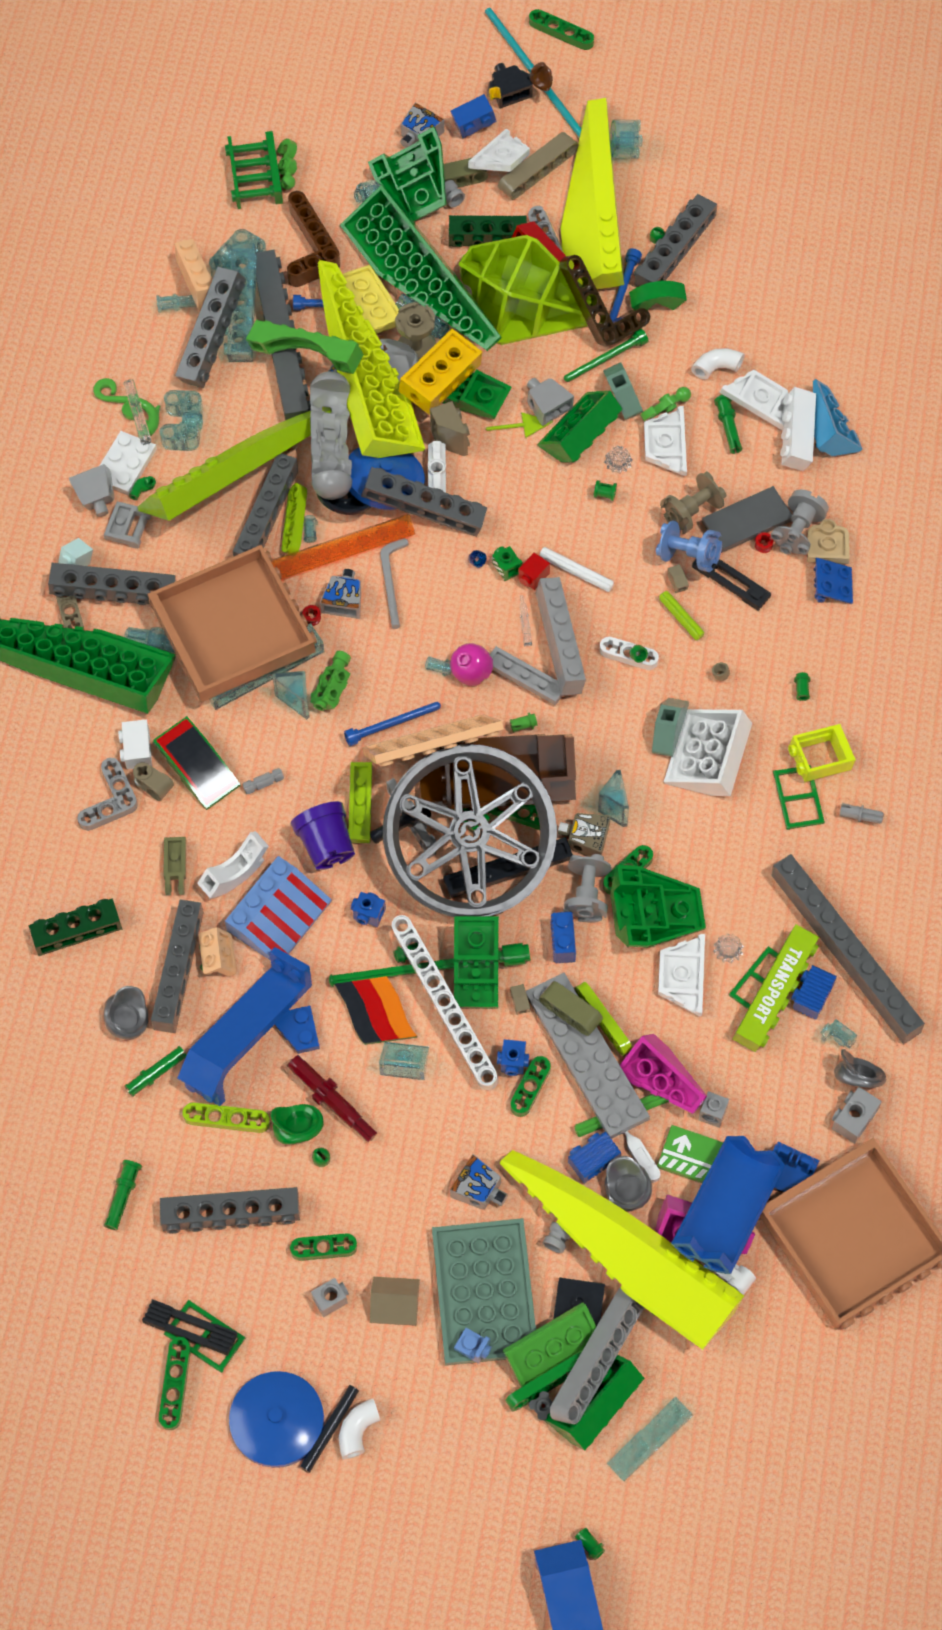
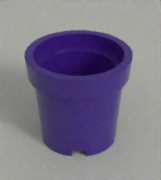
(324, 834)

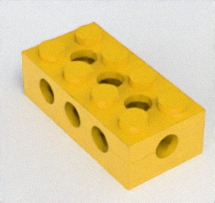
(440, 371)

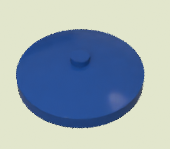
(403, 465)
(276, 1419)

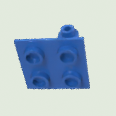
(833, 581)
(797, 1166)

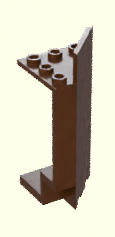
(546, 755)

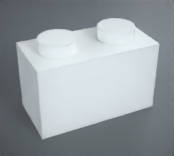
(136, 743)

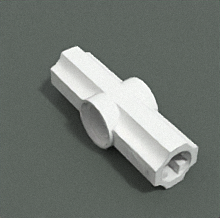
(437, 462)

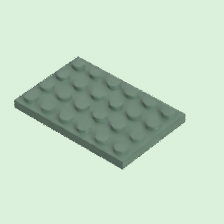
(483, 1285)

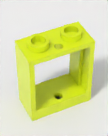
(839, 743)

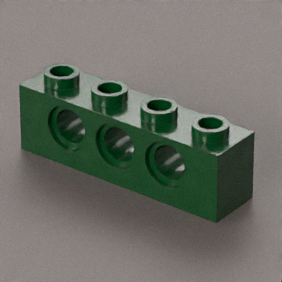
(475, 230)
(68, 936)

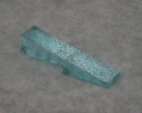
(650, 1439)

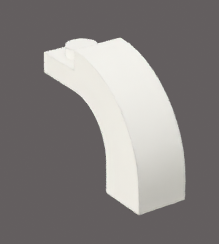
(237, 869)

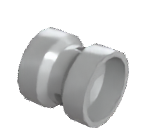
(454, 196)
(556, 1239)

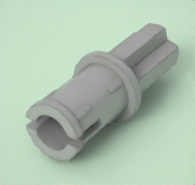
(861, 813)

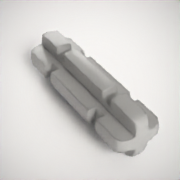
(263, 781)

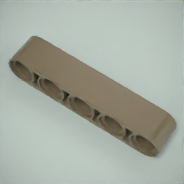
(538, 165)

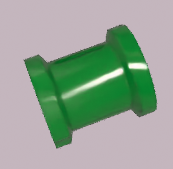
(605, 490)

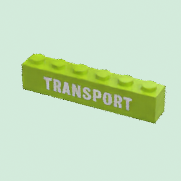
(775, 988)

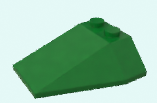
(414, 175)
(653, 907)

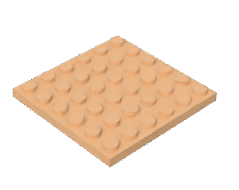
(427, 740)

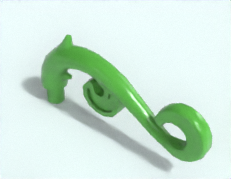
(153, 413)

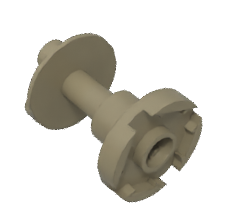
(415, 327)
(685, 508)

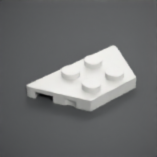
(500, 154)
(758, 396)
(666, 441)
(683, 974)

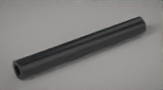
(329, 1428)

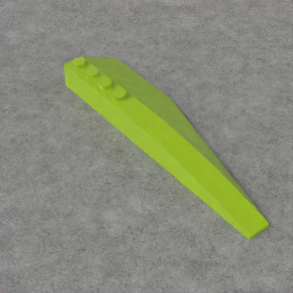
(227, 467)

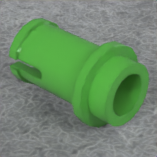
(524, 722)

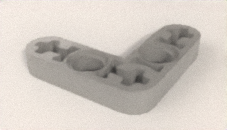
(120, 809)

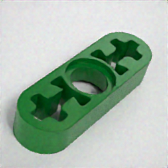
(631, 859)
(543, 1075)
(339, 1238)

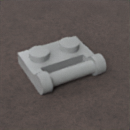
(120, 524)

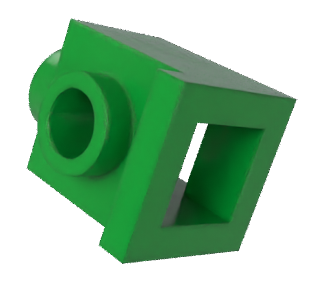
(506, 562)

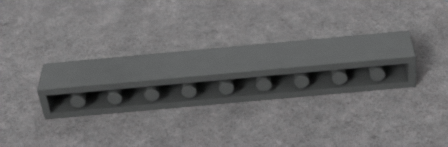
(276, 310)
(847, 949)

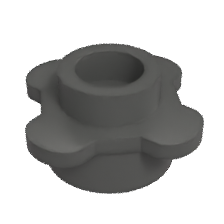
(536, 1405)

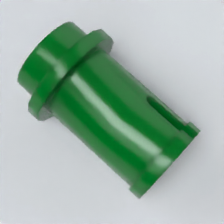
(802, 686)
(399, 954)
(590, 1544)

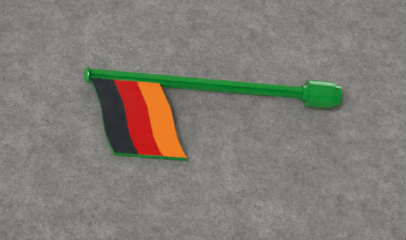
(376, 1005)

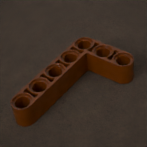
(306, 268)

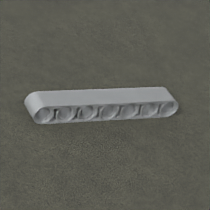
(596, 1359)

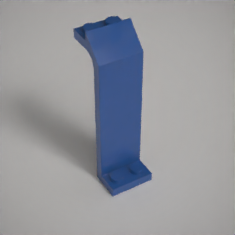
(244, 1026)
(568, 1587)

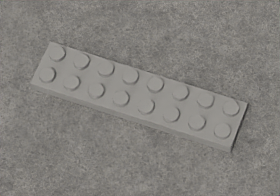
(592, 1067)

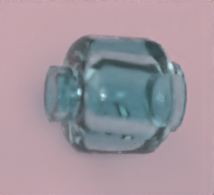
(364, 190)

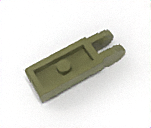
(174, 863)

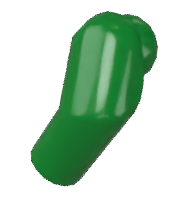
(141, 485)

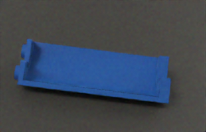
(728, 1204)

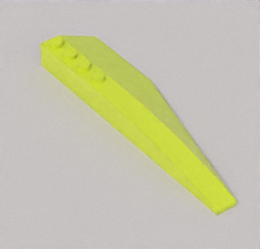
(590, 210)
(378, 411)
(638, 1257)

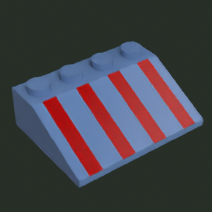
(277, 909)

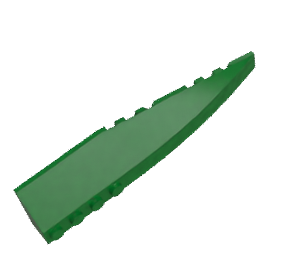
(412, 265)
(88, 661)

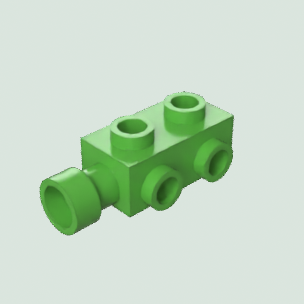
(332, 687)

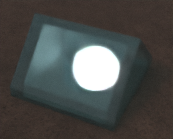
(293, 691)
(614, 800)
(403, 1060)

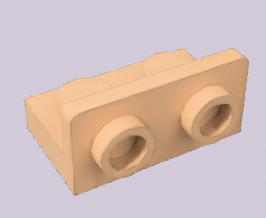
(217, 952)

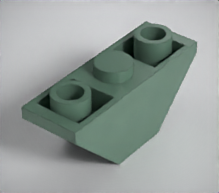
(623, 390)
(668, 726)

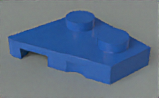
(299, 1029)

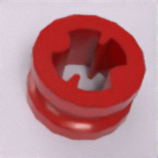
(763, 548)
(312, 609)

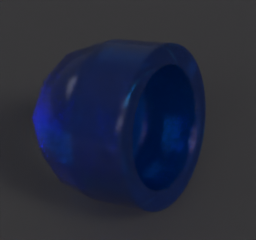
(479, 555)

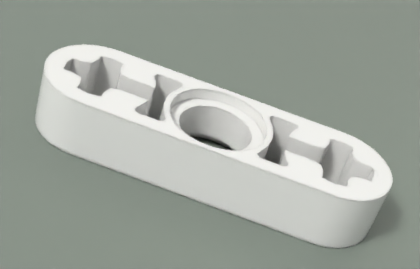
(612, 653)

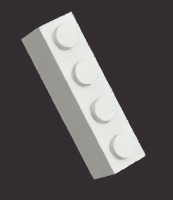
(798, 429)

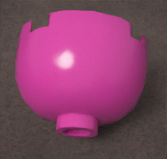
(471, 664)

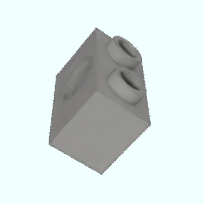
(851, 1126)

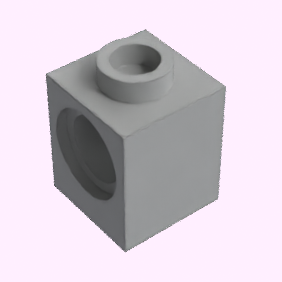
(713, 1109)
(326, 1306)

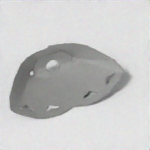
(401, 355)

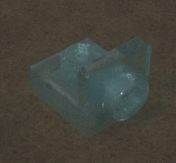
(840, 1032)

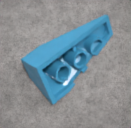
(830, 424)

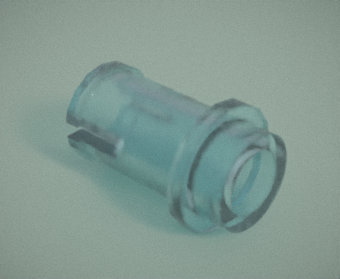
(310, 528)
(438, 665)

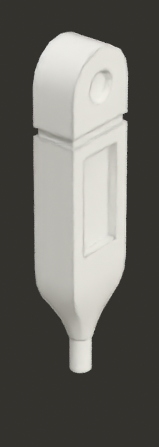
(642, 1156)

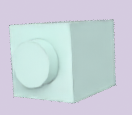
(76, 553)

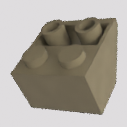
(449, 429)

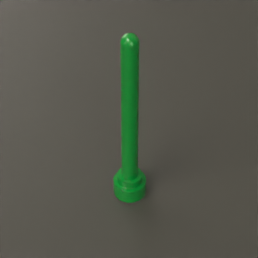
(638, 338)

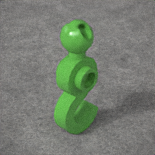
(287, 165)
(667, 403)

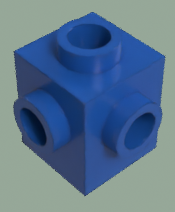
(368, 909)
(513, 1057)

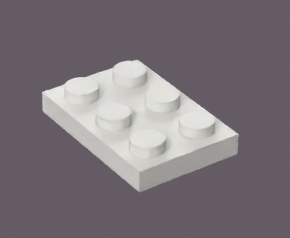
(127, 461)

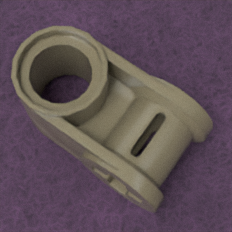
(152, 781)

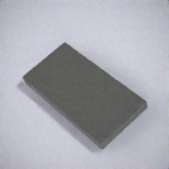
(748, 518)

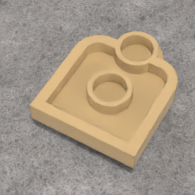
(828, 542)

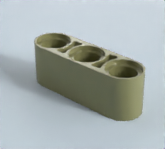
(462, 175)
(571, 1008)

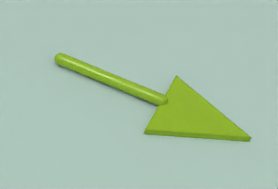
(530, 424)

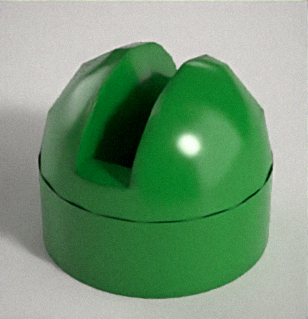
(656, 234)
(643, 653)
(317, 1160)

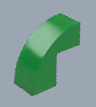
(666, 293)

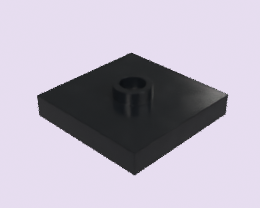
(574, 1292)

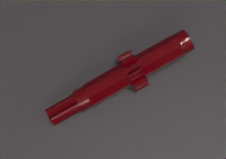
(326, 1092)

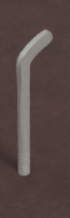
(385, 552)

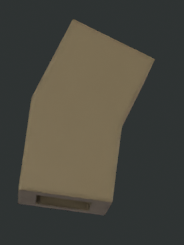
(678, 578)
(520, 999)

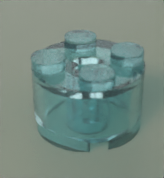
(626, 138)

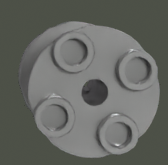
(805, 511)
(586, 904)

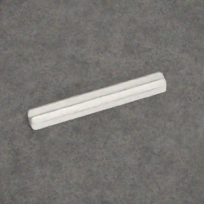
(576, 569)

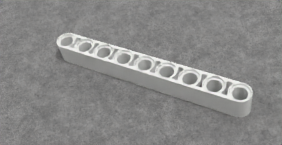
(449, 1011)

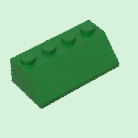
(581, 426)
(611, 1395)

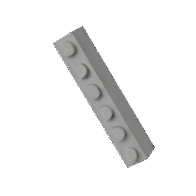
(560, 636)

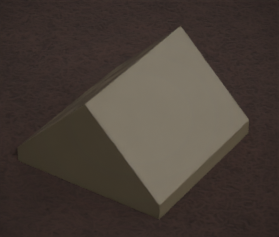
(394, 1301)

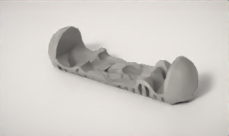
(328, 436)

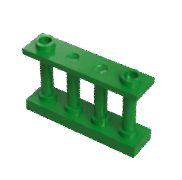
(271, 175)

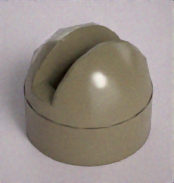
(722, 669)

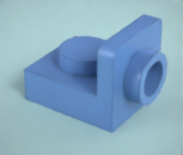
(473, 1345)

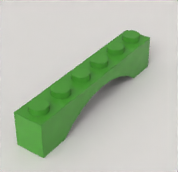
(270, 338)

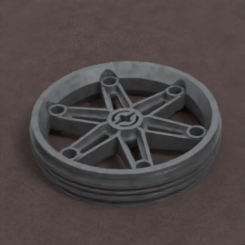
(535, 790)

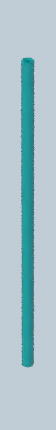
(529, 65)

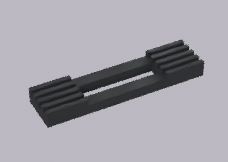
(754, 596)
(221, 1337)

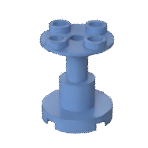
(704, 549)

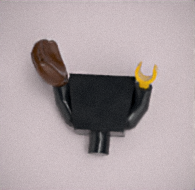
(515, 85)

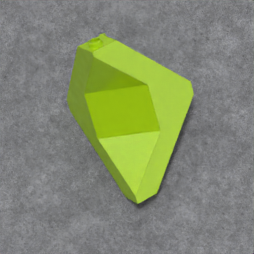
(520, 289)

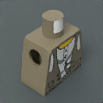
(587, 833)

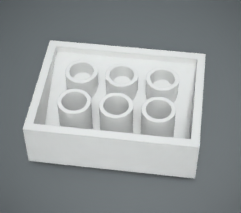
(709, 751)

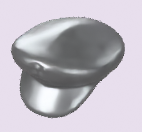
(126, 1013)
(858, 1072)
(627, 1183)

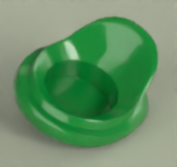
(296, 1123)

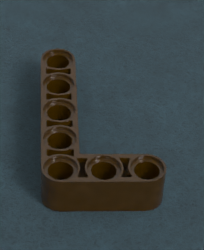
(597, 305)

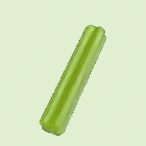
(681, 615)

